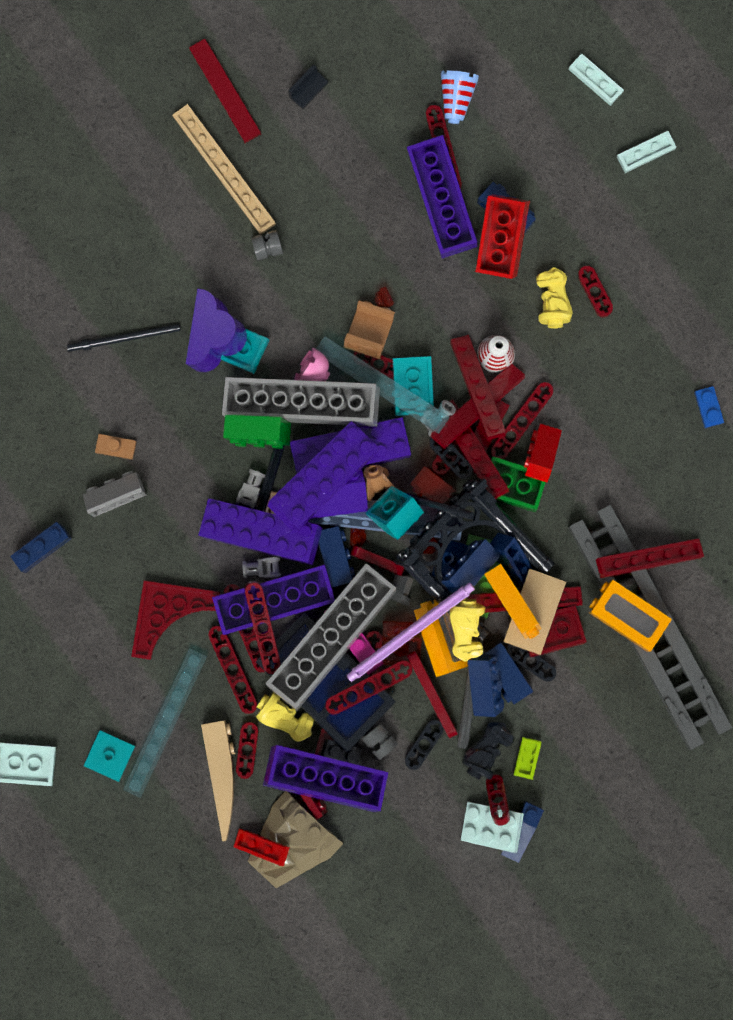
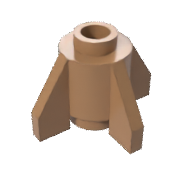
(376, 480)

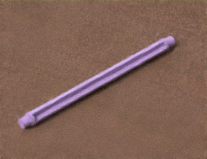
(411, 631)

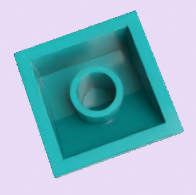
(395, 512)

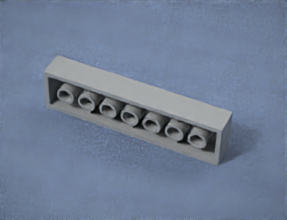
(303, 400)
(331, 637)

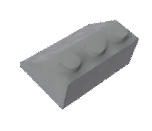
(113, 494)

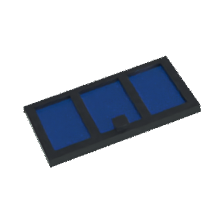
(350, 724)

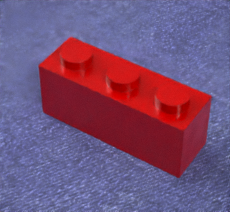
(542, 452)

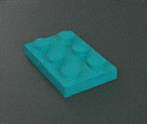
(415, 376)

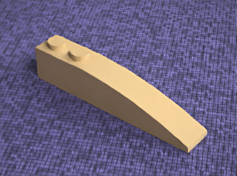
(220, 763)

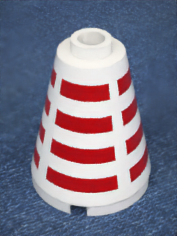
(495, 353)

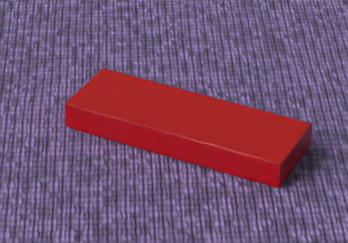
(261, 847)

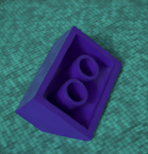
(347, 500)

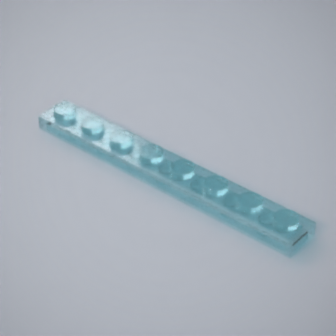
(389, 389)
(165, 723)

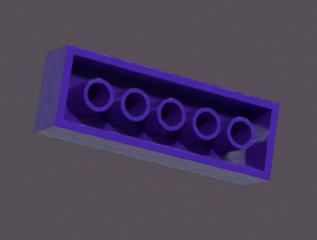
(442, 196)
(388, 436)
(323, 477)
(259, 531)
(282, 597)
(325, 778)

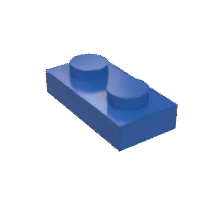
(709, 407)

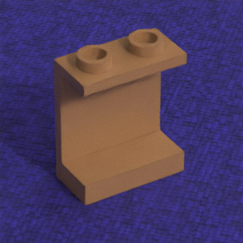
(369, 329)

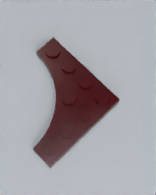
(161, 607)

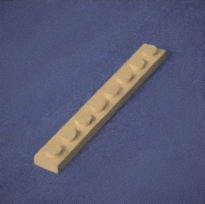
(224, 169)

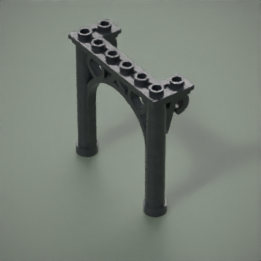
(412, 558)

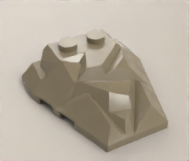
(296, 828)

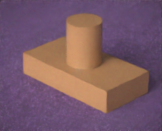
(115, 446)

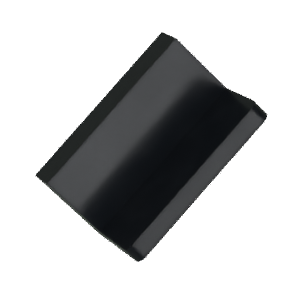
(307, 87)

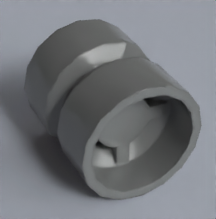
(266, 245)
(380, 741)

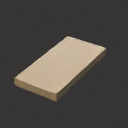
(542, 597)

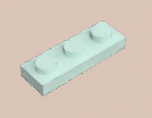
(596, 79)
(646, 151)

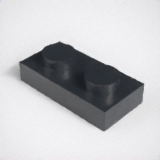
(333, 750)

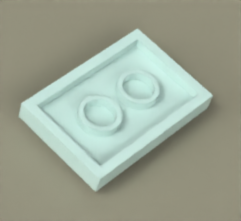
(27, 764)
(481, 829)

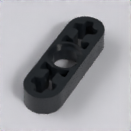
(456, 471)
(540, 674)
(436, 735)

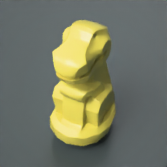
(556, 302)
(464, 622)
(279, 716)

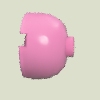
(313, 367)

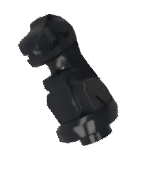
(483, 753)

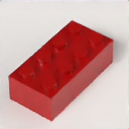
(502, 236)

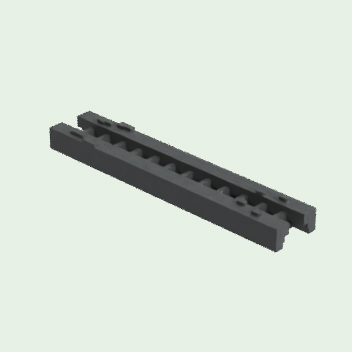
(676, 642)

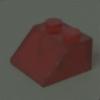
(432, 486)
(391, 630)

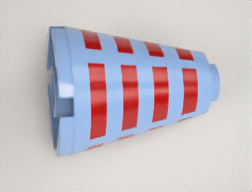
(457, 94)

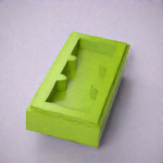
(527, 758)

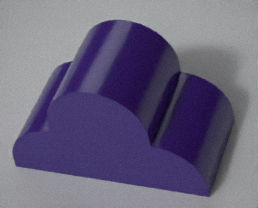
(213, 333)

